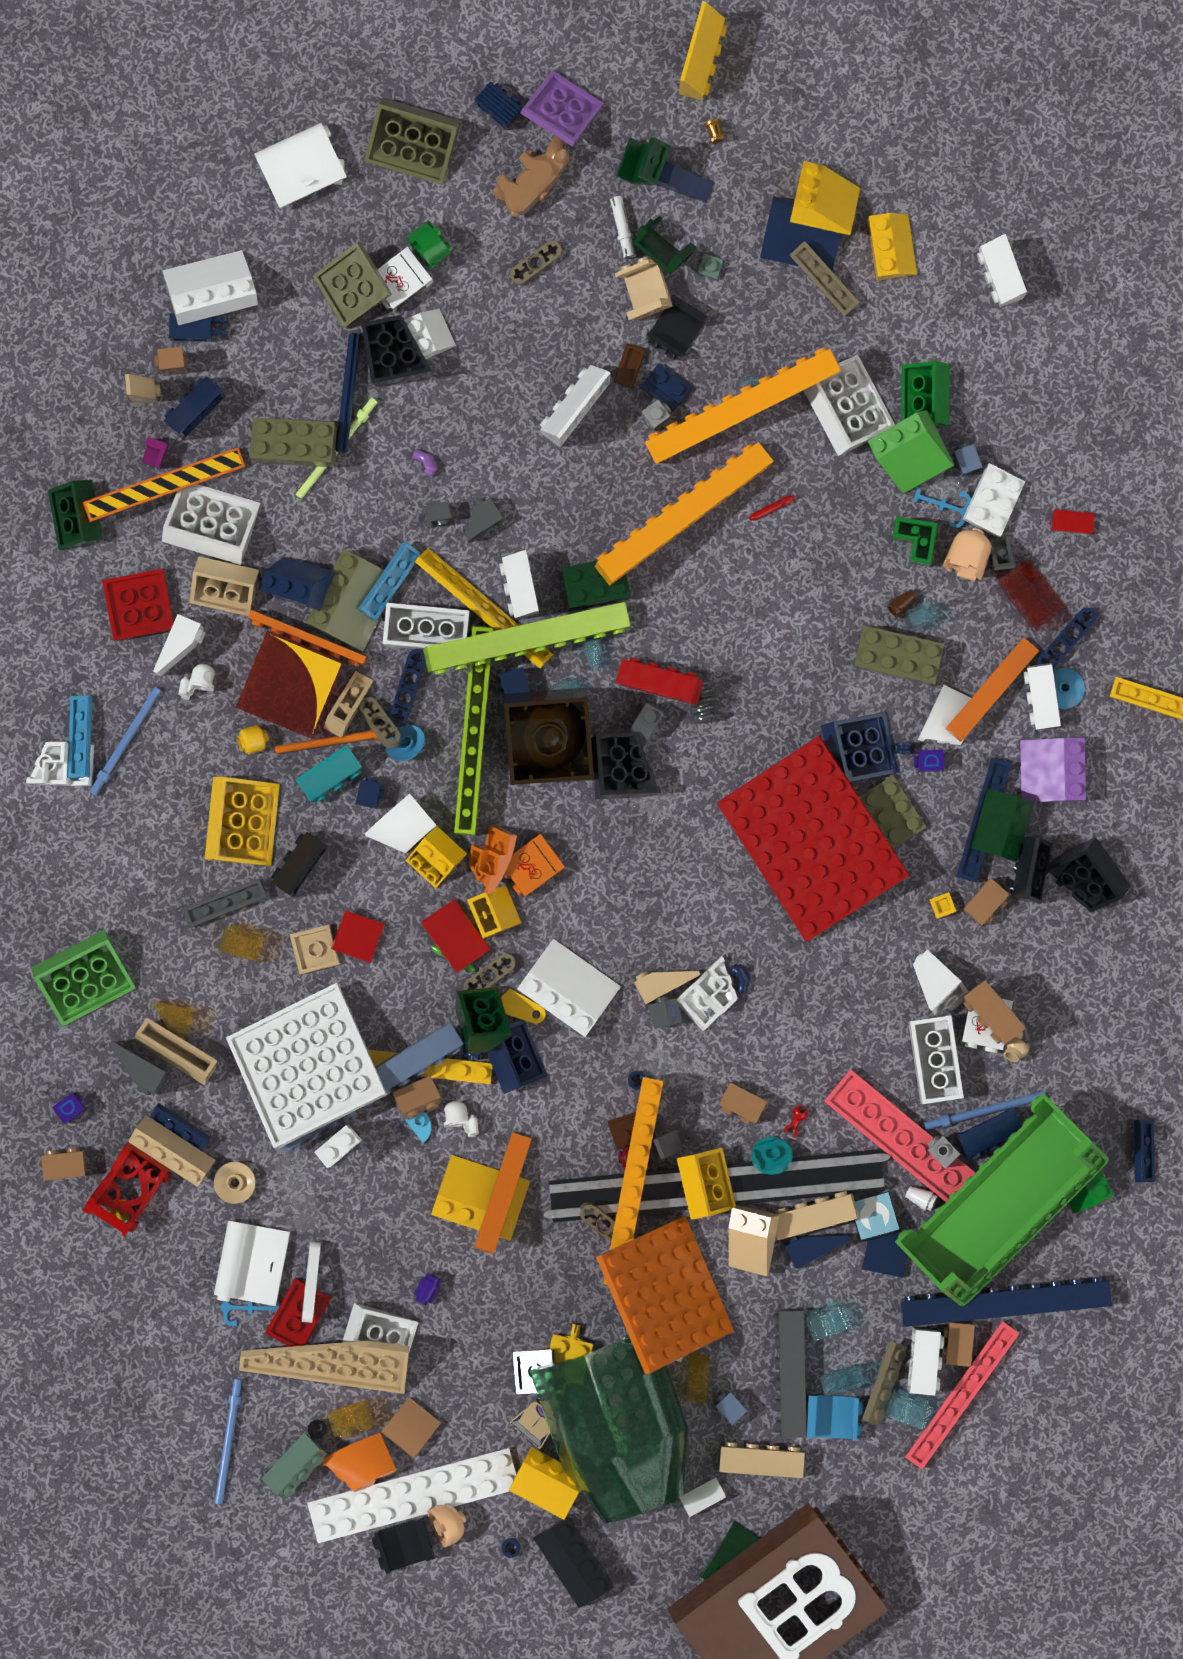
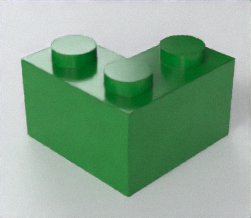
(921, 536)

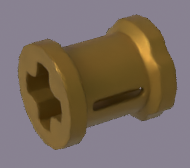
(715, 131)

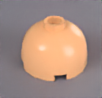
(447, 1523)

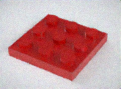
(138, 604)

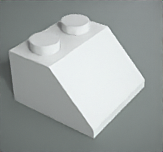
(430, 332)

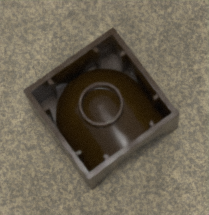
(548, 736)

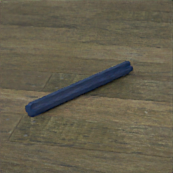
(348, 393)

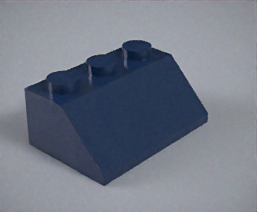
(194, 407)
(297, 582)
(516, 1059)
(988, 1134)

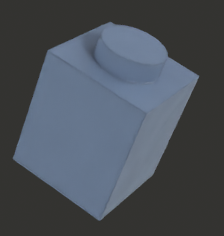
(967, 459)
(730, 1407)

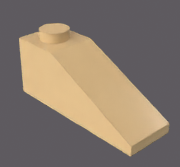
(142, 389)
(347, 704)
(659, 983)

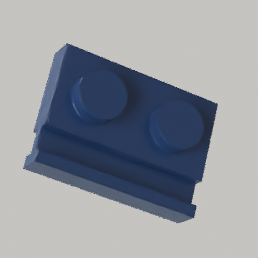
(666, 387)

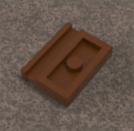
(622, 1129)

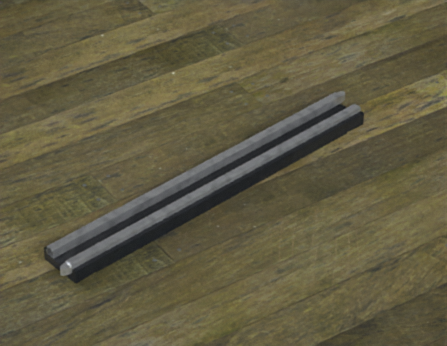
(664, 1190)

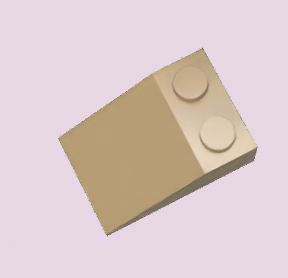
(752, 1239)

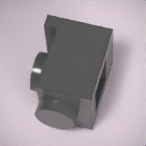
(439, 514)

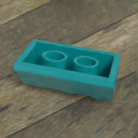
(329, 774)

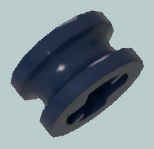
(904, 748)
(630, 1082)
(508, 1554)

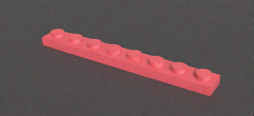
(962, 1395)

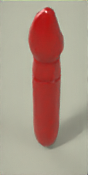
(786, 500)

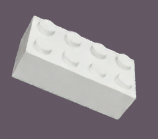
(423, 626)
(935, 1059)

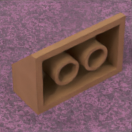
(993, 1013)

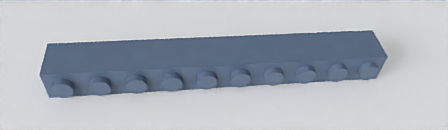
(403, 1065)

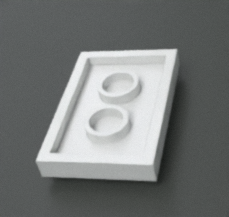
(993, 500)

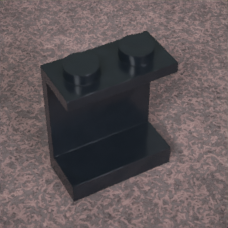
(676, 328)
(403, 1545)

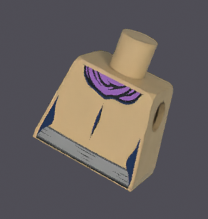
(532, 1423)

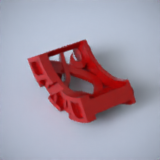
(100, 1196)

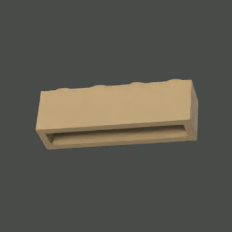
(175, 1051)
(171, 1151)
(817, 1215)
(761, 1460)

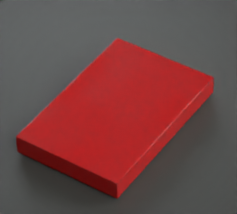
(455, 936)
(287, 1321)

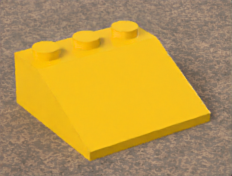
(824, 199)

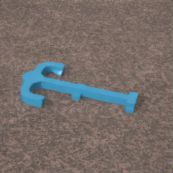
(942, 504)
(226, 1307)

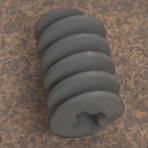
(704, 708)

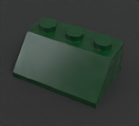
(70, 517)
(1002, 825)
(482, 1019)

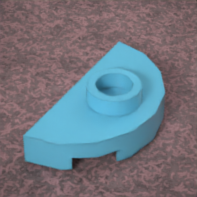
(421, 1126)

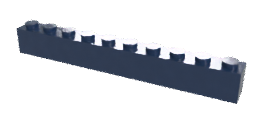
(1007, 1302)

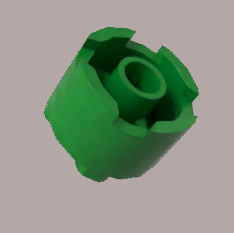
(428, 244)

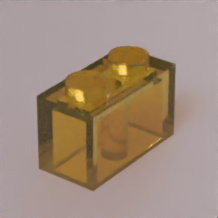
(241, 943)
(350, 1418)

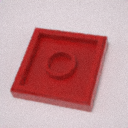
(357, 936)

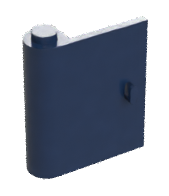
(784, 236)

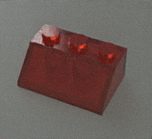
(1031, 595)

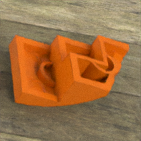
(492, 859)
(361, 1462)

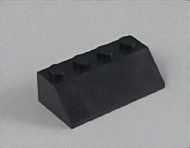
(573, 1562)

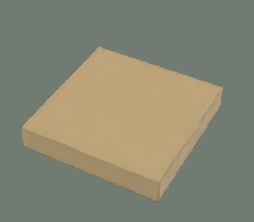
(314, 949)

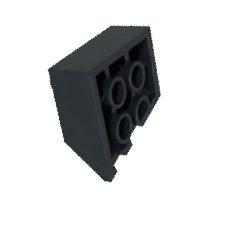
(392, 351)
(621, 767)
(1089, 875)

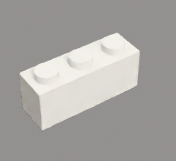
(1042, 696)

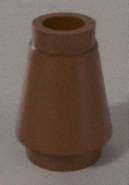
(900, 605)

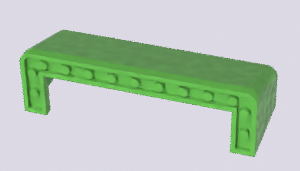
(1004, 1203)

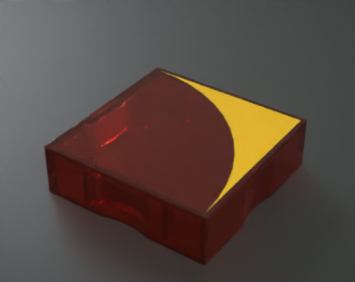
(289, 684)

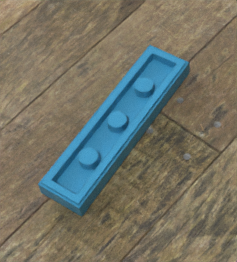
(389, 581)
(80, 737)

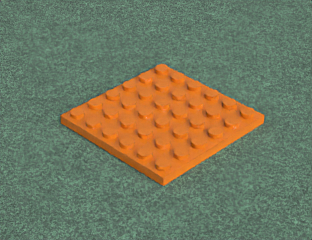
(665, 1294)

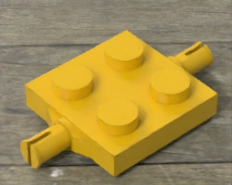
(569, 1346)

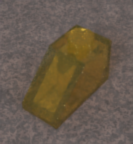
(176, 1018)

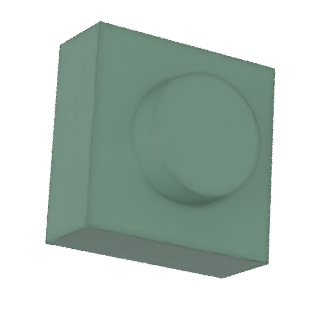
(710, 266)

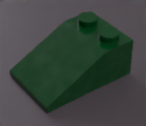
(734, 1543)

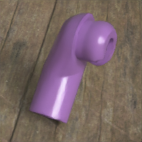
(428, 461)

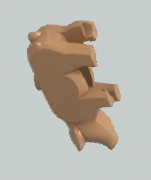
(535, 180)

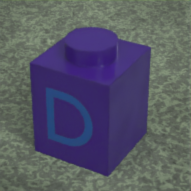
(929, 761)
(70, 1107)

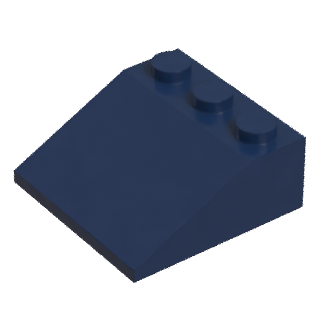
(861, 746)

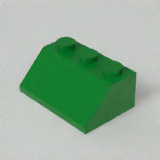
(926, 388)
(1092, 1194)

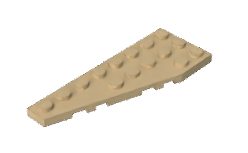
(348, 1364)

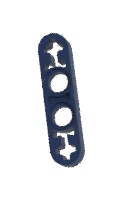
(1065, 639)
(409, 688)

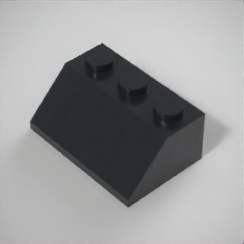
(298, 863)
(1031, 870)

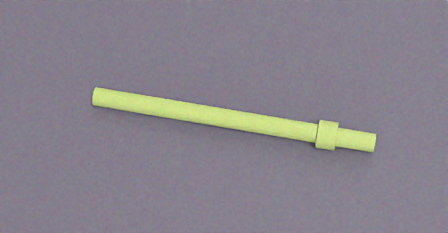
(361, 416)

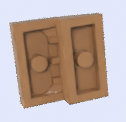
(411, 1427)

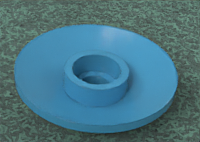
(1076, 686)
(409, 736)

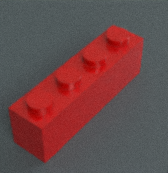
(660, 682)

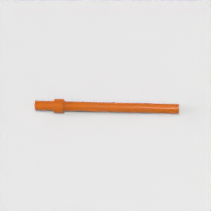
(326, 742)

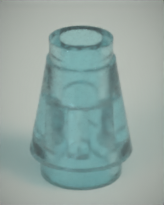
(593, 653)

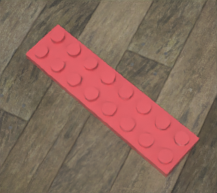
(895, 1134)

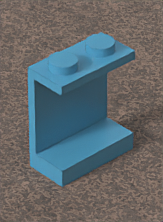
(833, 1417)

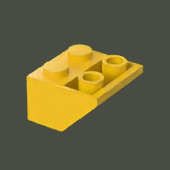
(436, 857)
(494, 911)

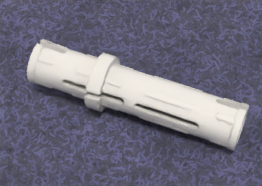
(625, 236)

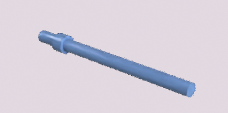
(103, 775)
(946, 1121)
(234, 1401)

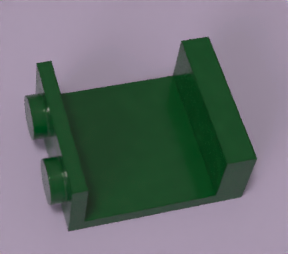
(643, 162)
(660, 249)

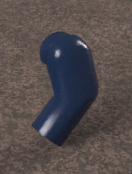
(743, 977)

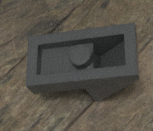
(1001, 554)

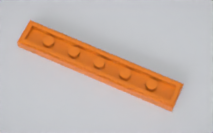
(992, 689)
(502, 1193)

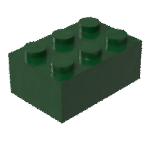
(588, 588)

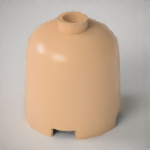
(969, 554)

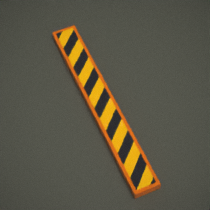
(163, 484)

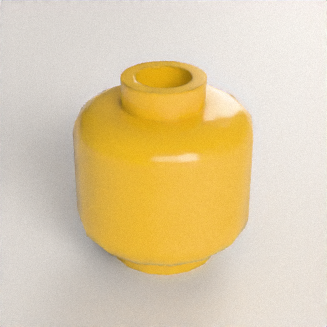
(252, 739)

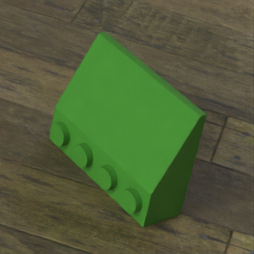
(83, 978)

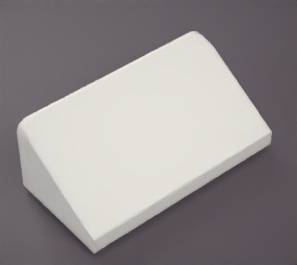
(702, 1497)

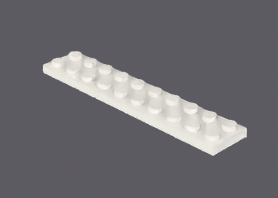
(412, 1495)

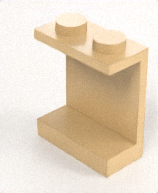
(645, 288)

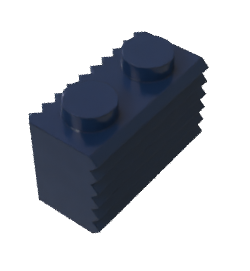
(498, 104)

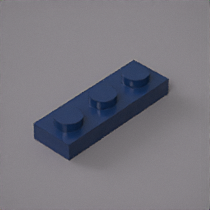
(180, 1126)
(1144, 1150)

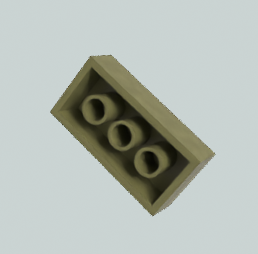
(293, 442)
(898, 655)

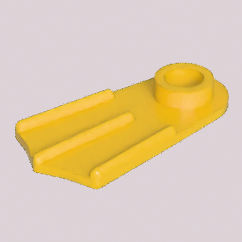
(521, 1007)

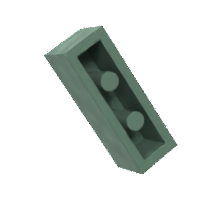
(294, 1466)

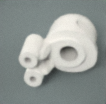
(201, 679)
(457, 1116)

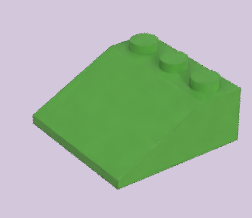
(911, 451)

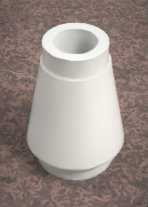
(922, 1198)

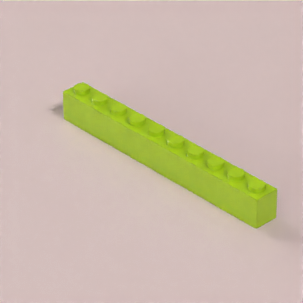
(526, 637)
(472, 744)

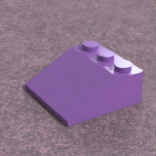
(1053, 770)

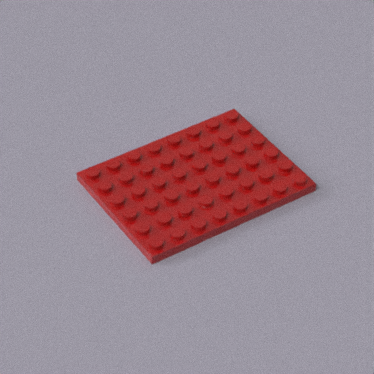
(813, 838)

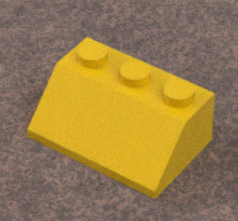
(891, 246)
(706, 1183)
(545, 1484)

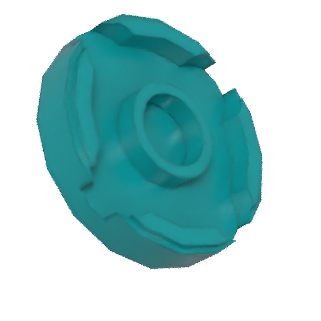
(772, 1155)

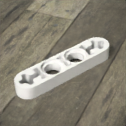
(311, 1281)

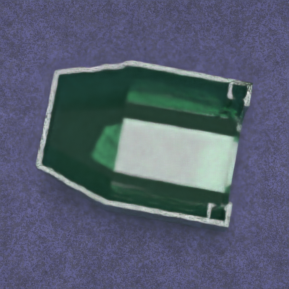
(616, 1429)

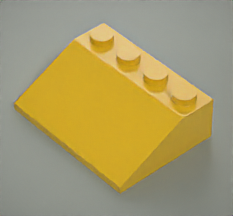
(702, 53)
(242, 821)
(467, 1192)

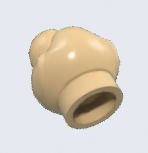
(1016, 1048)

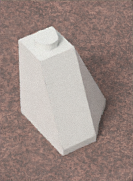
(938, 984)

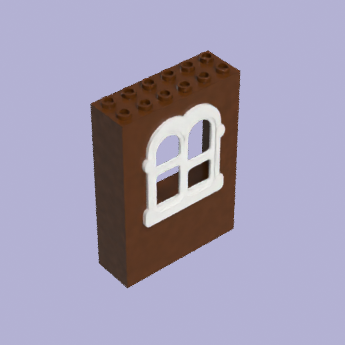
(723, 1614)

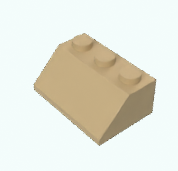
(223, 586)

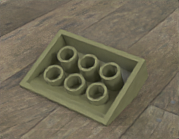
(412, 140)
(347, 590)

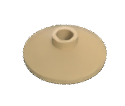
(226, 1190)

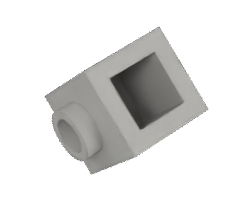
(656, 414)
(942, 1151)

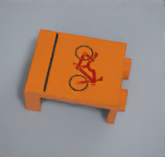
(532, 866)

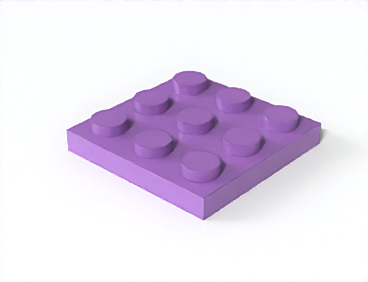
(562, 108)

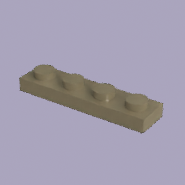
(824, 278)
(884, 1383)

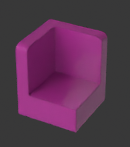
(155, 452)

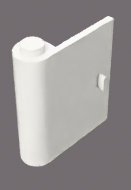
(300, 165)
(247, 1262)

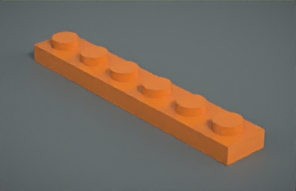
(316, 643)

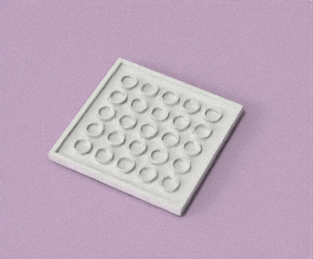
(306, 1066)

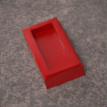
(1072, 522)

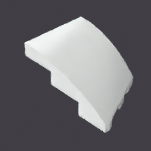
(943, 712)
(53, 767)
(402, 825)
(710, 989)

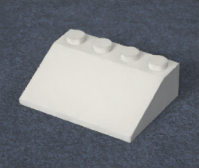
(210, 287)
(575, 405)
(849, 406)
(211, 522)
(569, 987)

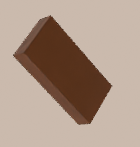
(629, 366)

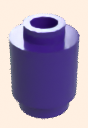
(427, 1289)

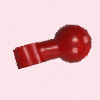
(798, 1116)

